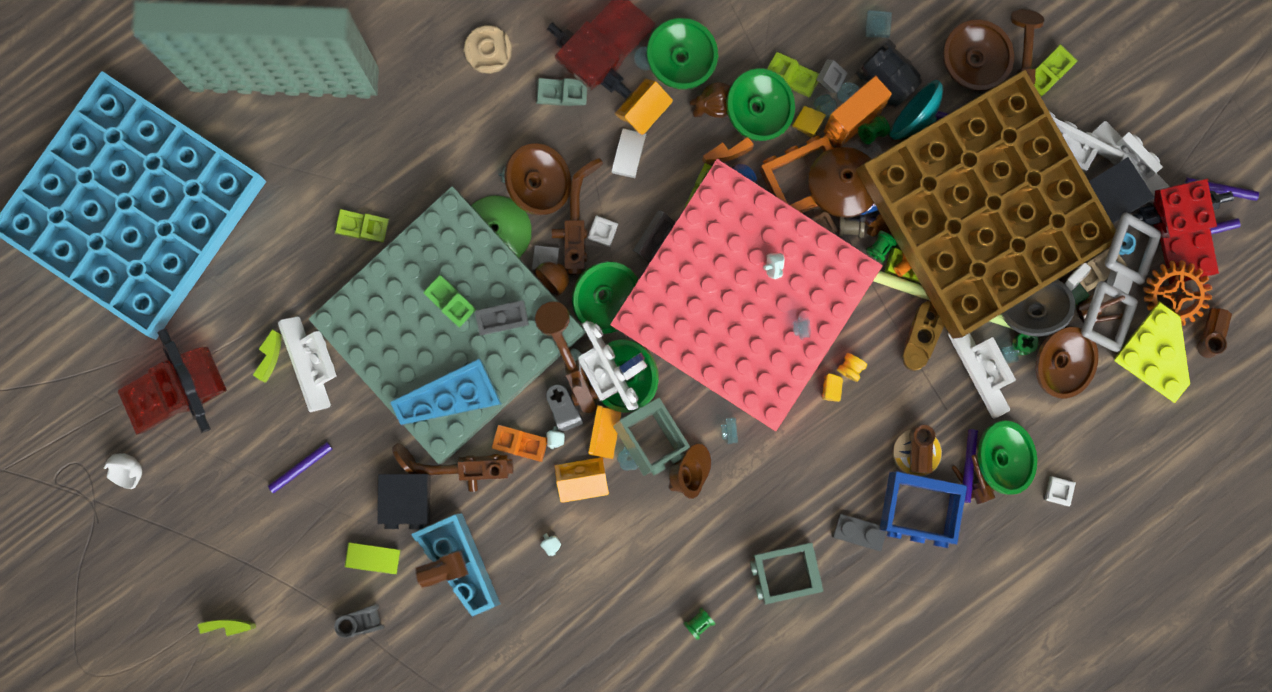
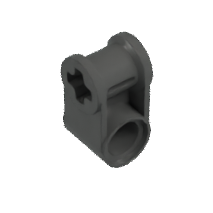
(565, 412)
(361, 622)

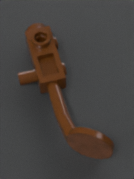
(1029, 21)
(575, 228)
(552, 320)
(469, 467)

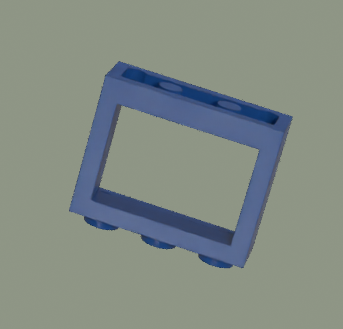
(954, 513)

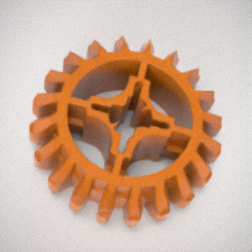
(1176, 304)

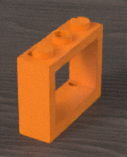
(858, 109)
(791, 155)

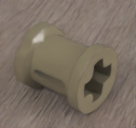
(850, 226)

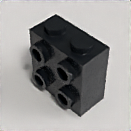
(1121, 189)
(404, 500)

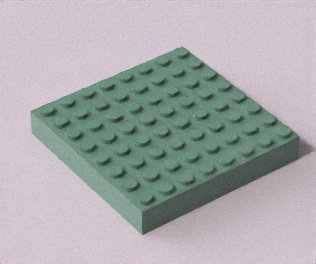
(259, 48)
(405, 340)

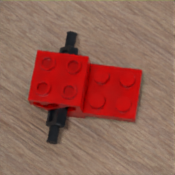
(1184, 219)

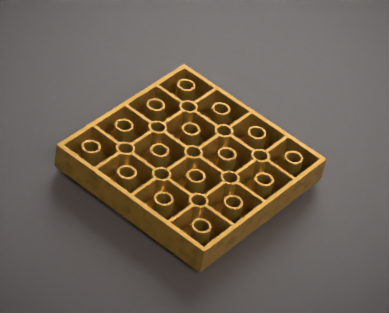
(988, 205)

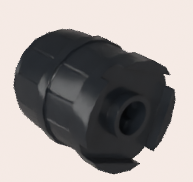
(893, 71)

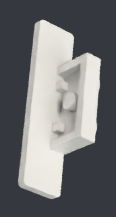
(1086, 145)
(1144, 161)
(309, 361)
(602, 369)
(987, 370)

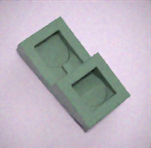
(558, 92)

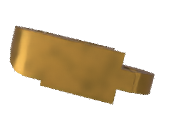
(917, 353)

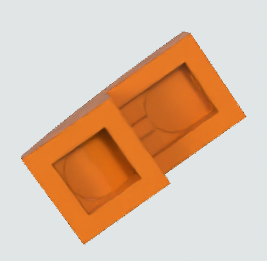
(725, 155)
(519, 443)

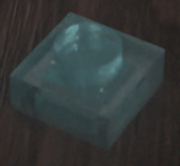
(878, 24)
(729, 431)

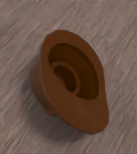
(691, 472)

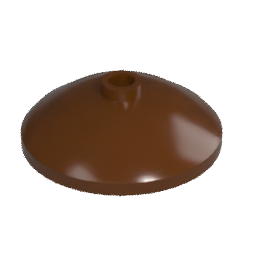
(985, 43)
(549, 178)
(830, 188)
(1066, 363)

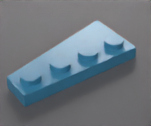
(451, 394)

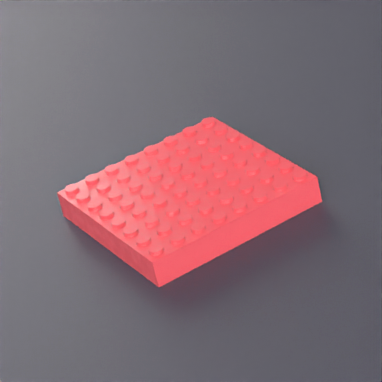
(719, 312)

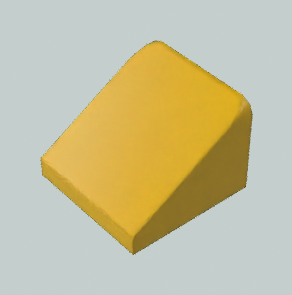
(809, 121)
(832, 388)

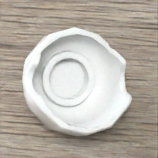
(123, 470)

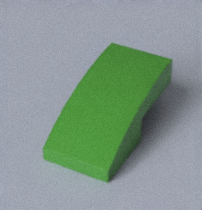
(449, 300)

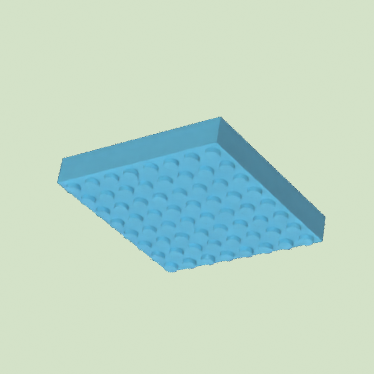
(128, 205)

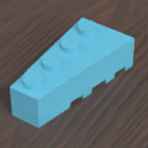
(451, 536)

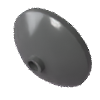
(1053, 305)

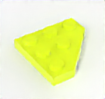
(1158, 353)

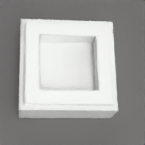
(602, 231)
(1078, 276)
(1060, 491)

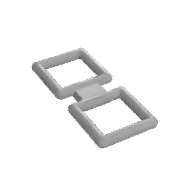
(1120, 282)

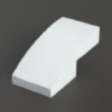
(628, 153)

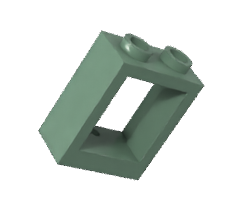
(668, 427)
(811, 569)

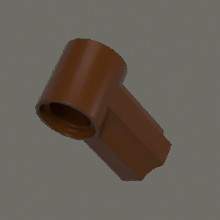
(1216, 331)
(921, 453)
(447, 568)

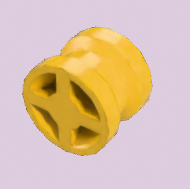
(852, 367)

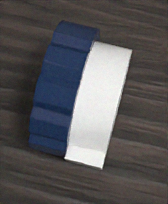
(633, 366)

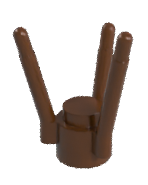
(1083, 308)
(982, 491)

